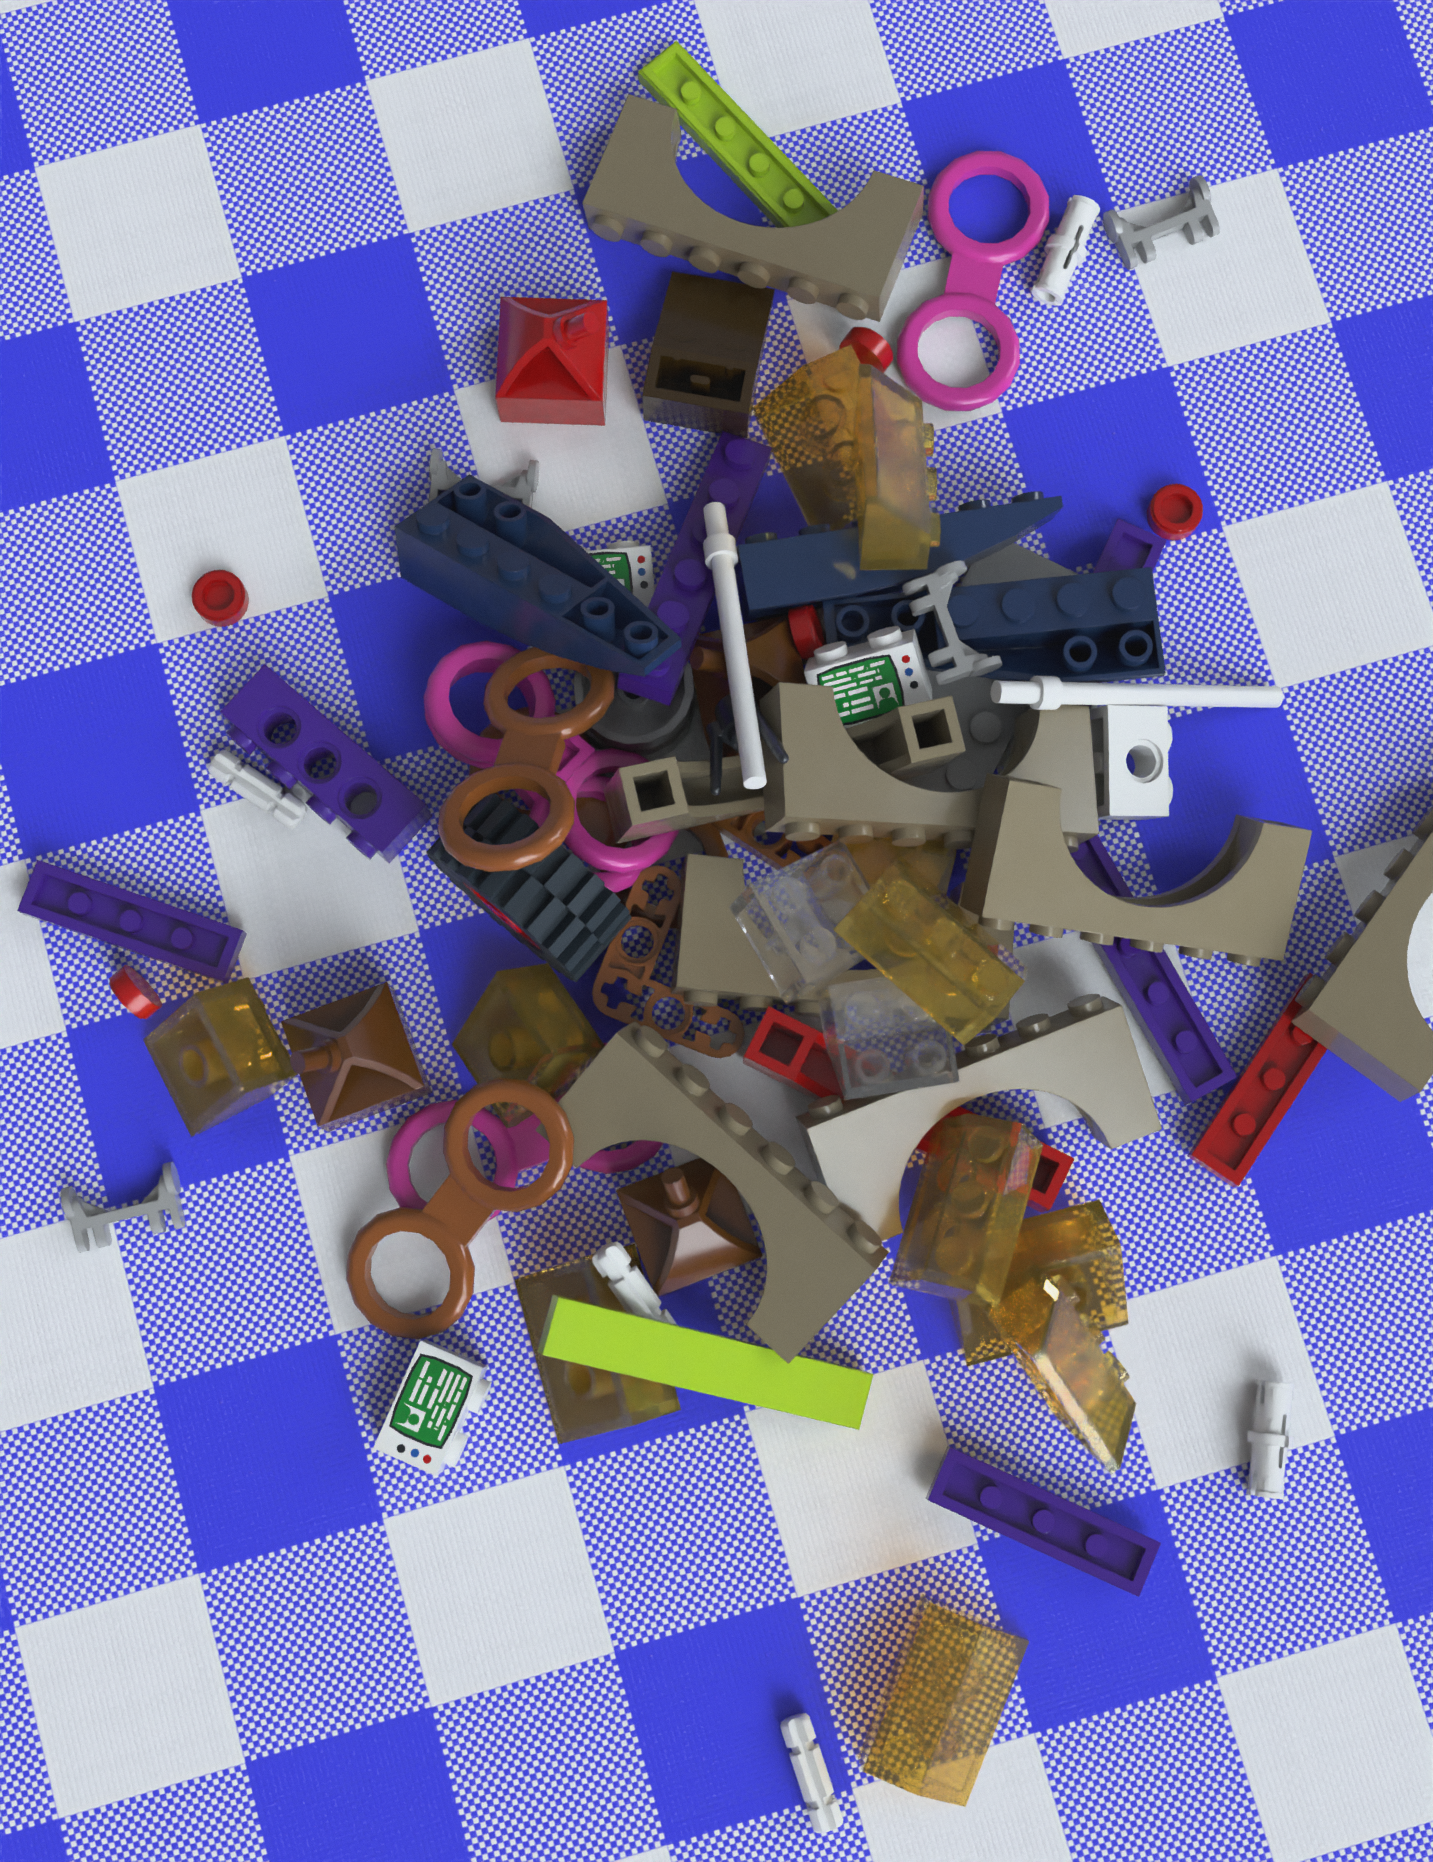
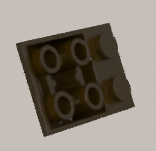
(707, 354)

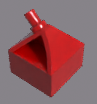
(552, 361)

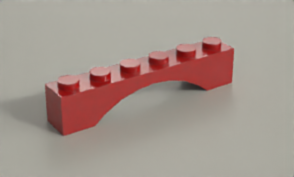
(800, 1060)

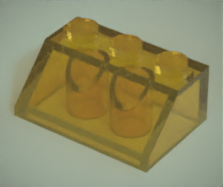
(811, 436)
(893, 475)
(932, 951)
(967, 1209)
(1069, 1242)
(1066, 1363)
(579, 1396)
(942, 1703)

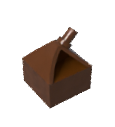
(770, 657)
(356, 1057)
(688, 1225)

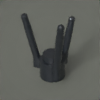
(724, 732)

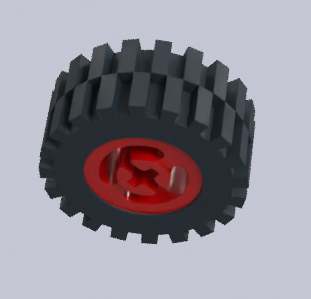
(547, 906)

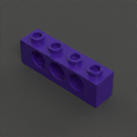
(270, 702)

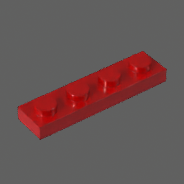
(1258, 1097)

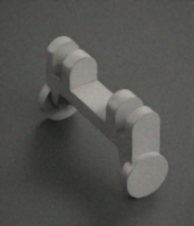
(1129, 235)
(519, 488)
(938, 590)
(85, 1215)

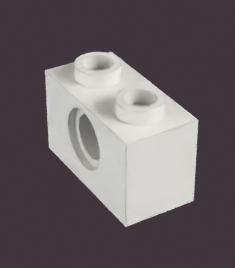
(1147, 737)

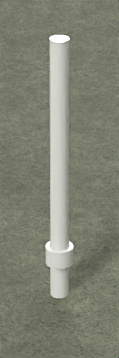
(721, 557)
(1050, 693)

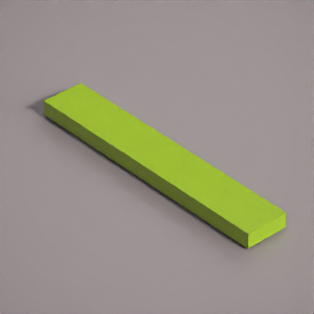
(733, 140)
(703, 1362)

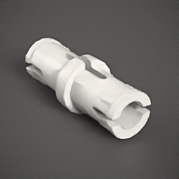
(1065, 250)
(1270, 1439)

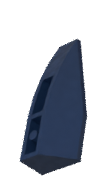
(826, 565)
(528, 580)
(1052, 626)

